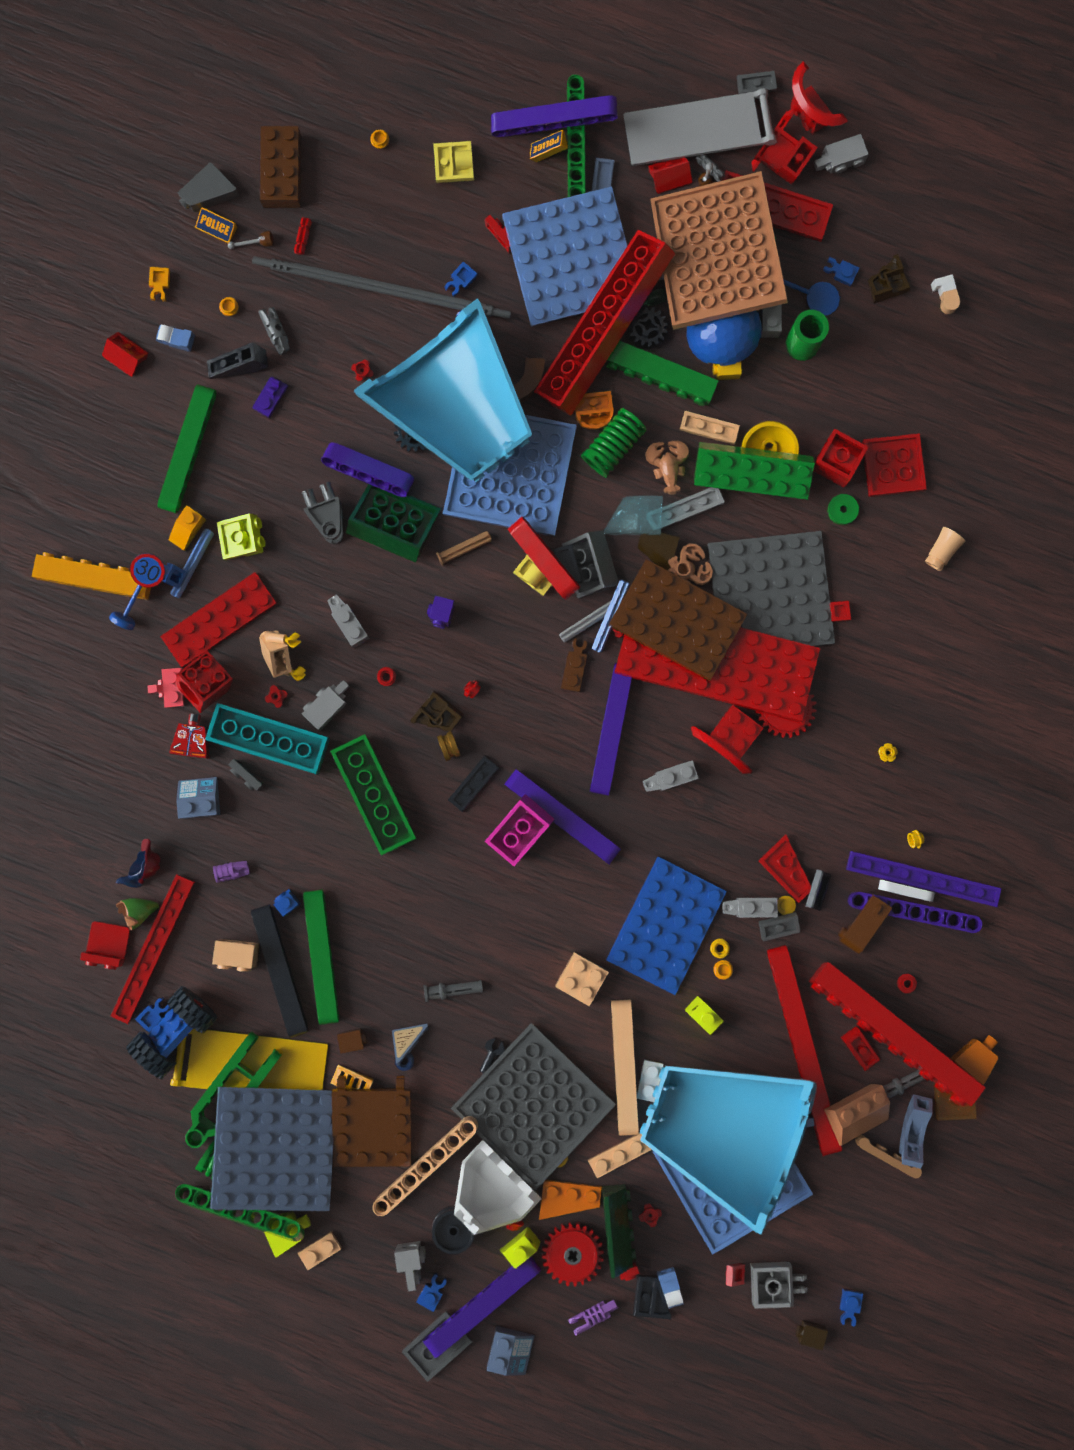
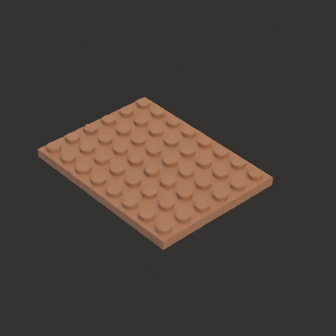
(722, 250)

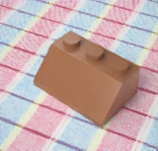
(858, 1113)

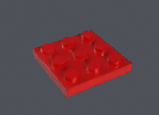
(894, 465)

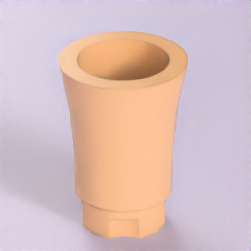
(944, 548)

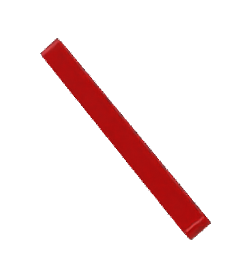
(802, 1044)

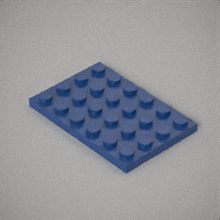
(666, 925)

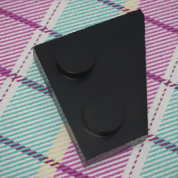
(650, 1299)

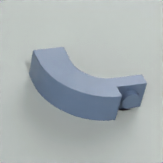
(913, 1130)

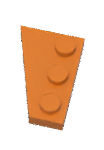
(567, 1198)

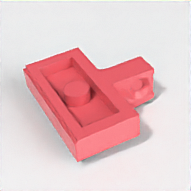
(167, 689)

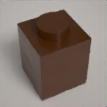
(351, 1040)

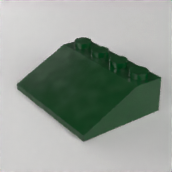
(393, 522)
(617, 1229)

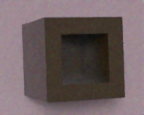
(811, 1335)

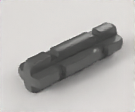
(717, 173)

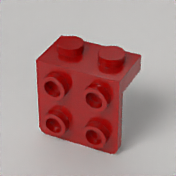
(106, 945)

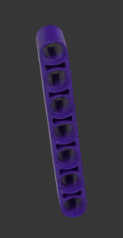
(554, 116)
(610, 734)
(564, 817)
(924, 913)
(480, 1306)

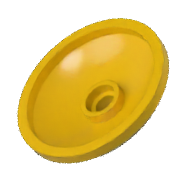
(771, 432)

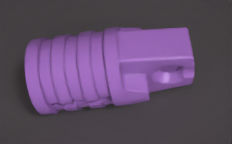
(230, 871)

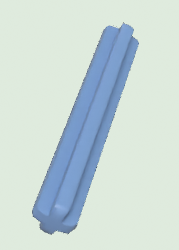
(193, 560)
(605, 629)

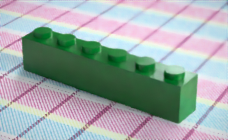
(662, 372)

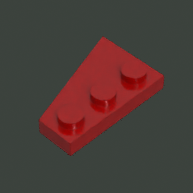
(786, 869)

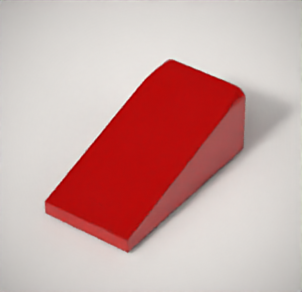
(860, 1048)

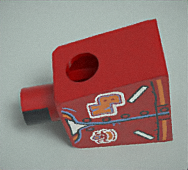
(190, 739)

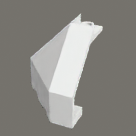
(491, 1192)

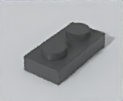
(756, 81)
(251, 781)
(779, 926)

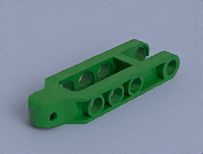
(202, 1126)

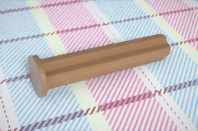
(464, 547)

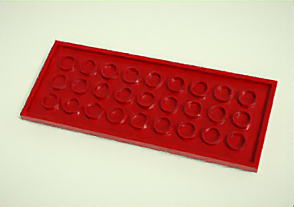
(754, 674)

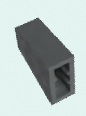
(207, 189)

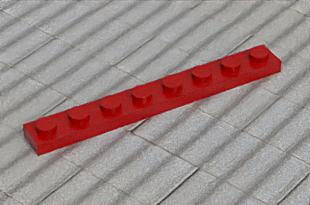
(152, 949)

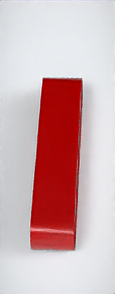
(543, 558)

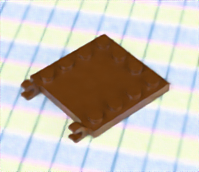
(371, 1126)

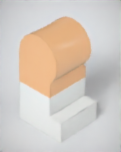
(947, 292)

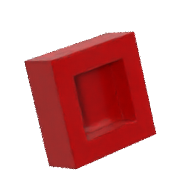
(840, 611)
(631, 1273)
(735, 1274)

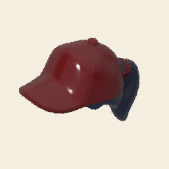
(143, 868)

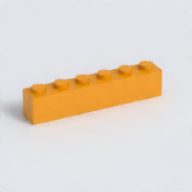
(86, 575)

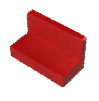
(670, 174)
(124, 353)

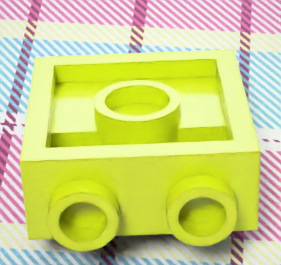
(240, 536)

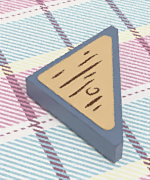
(406, 1039)

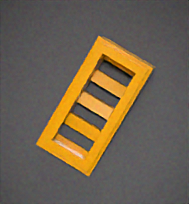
(354, 1074)

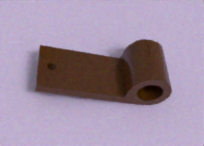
(865, 925)

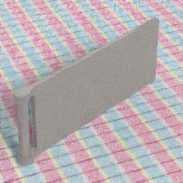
(697, 128)

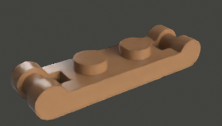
(880, 1152)

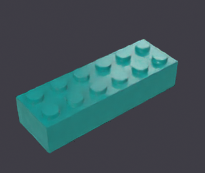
(267, 738)

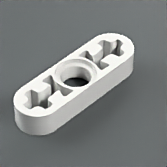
(906, 890)

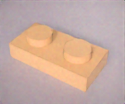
(319, 1250)

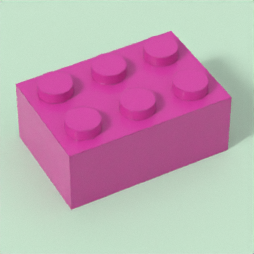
(519, 830)

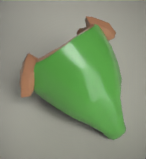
(136, 910)

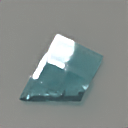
(637, 516)

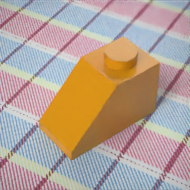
(186, 527)

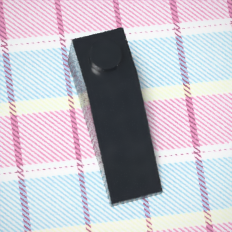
(238, 362)

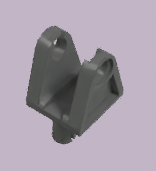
(326, 514)

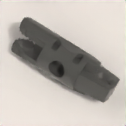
(275, 330)

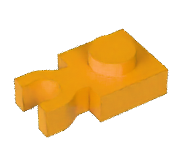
(158, 280)

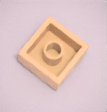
(235, 954)
(581, 979)

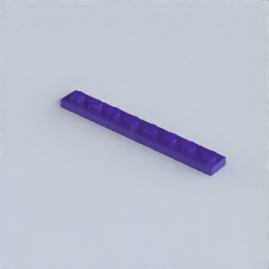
(923, 879)

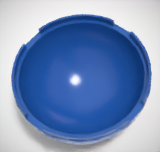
(725, 339)

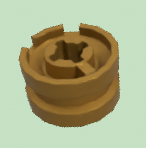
(448, 746)

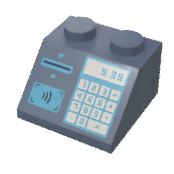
(198, 798)
(509, 1352)

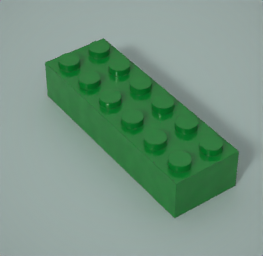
(753, 470)
(373, 794)

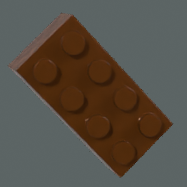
(280, 167)

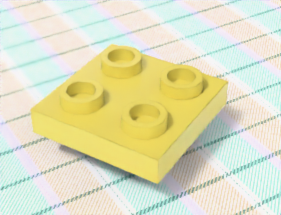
(453, 161)
(532, 576)

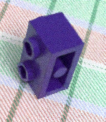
(441, 612)

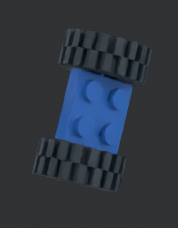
(154, 1049)

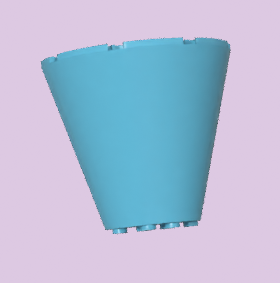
(455, 397)
(730, 1134)

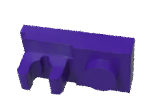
(270, 397)

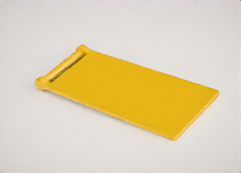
(298, 1067)

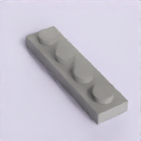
(691, 506)

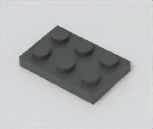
(422, 1358)

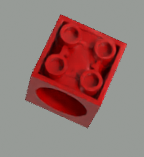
(839, 458)
(203, 681)

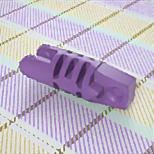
(594, 1315)

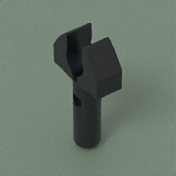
(491, 1054)

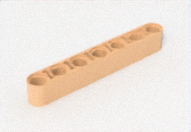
(624, 1067)
(421, 1174)

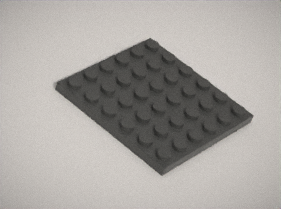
(776, 584)
(533, 1106)

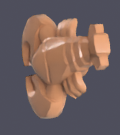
(668, 464)
(686, 569)

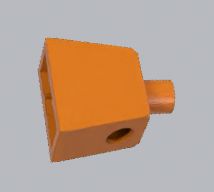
(977, 1058)

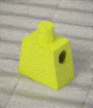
(704, 1015)
(280, 1245)
(520, 1247)

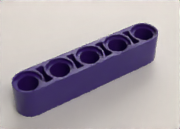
(367, 469)

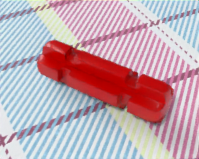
(302, 236)

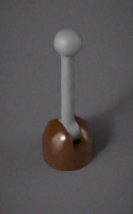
(706, 177)
(265, 240)

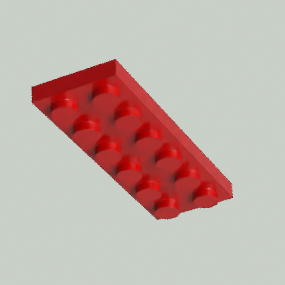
(795, 211)
(218, 619)

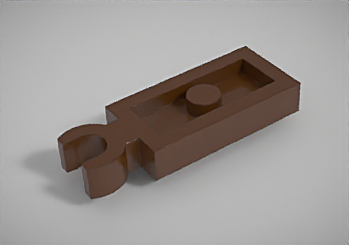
(574, 668)

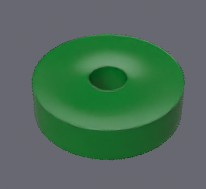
(839, 517)

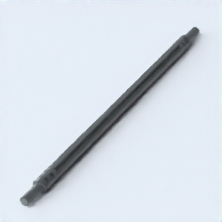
(375, 286)

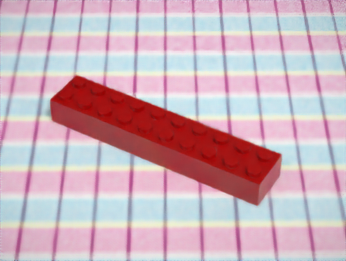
(604, 322)
(896, 1034)

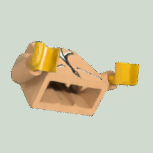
(277, 655)

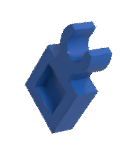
(843, 272)
(462, 276)
(151, 1016)
(431, 1295)
(850, 1303)

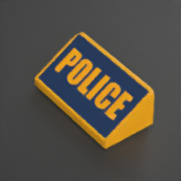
(548, 146)
(215, 225)

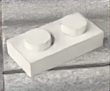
(649, 1080)

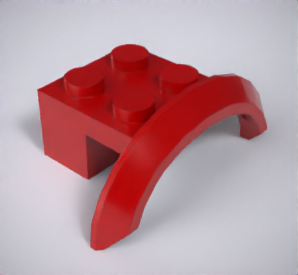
(810, 106)
(787, 155)
(731, 737)

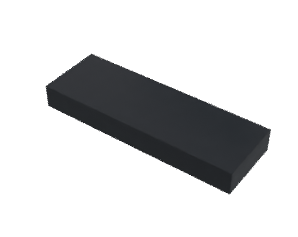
(473, 784)

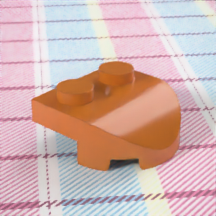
(595, 410)

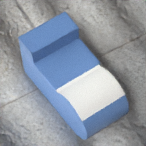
(175, 337)
(670, 1287)

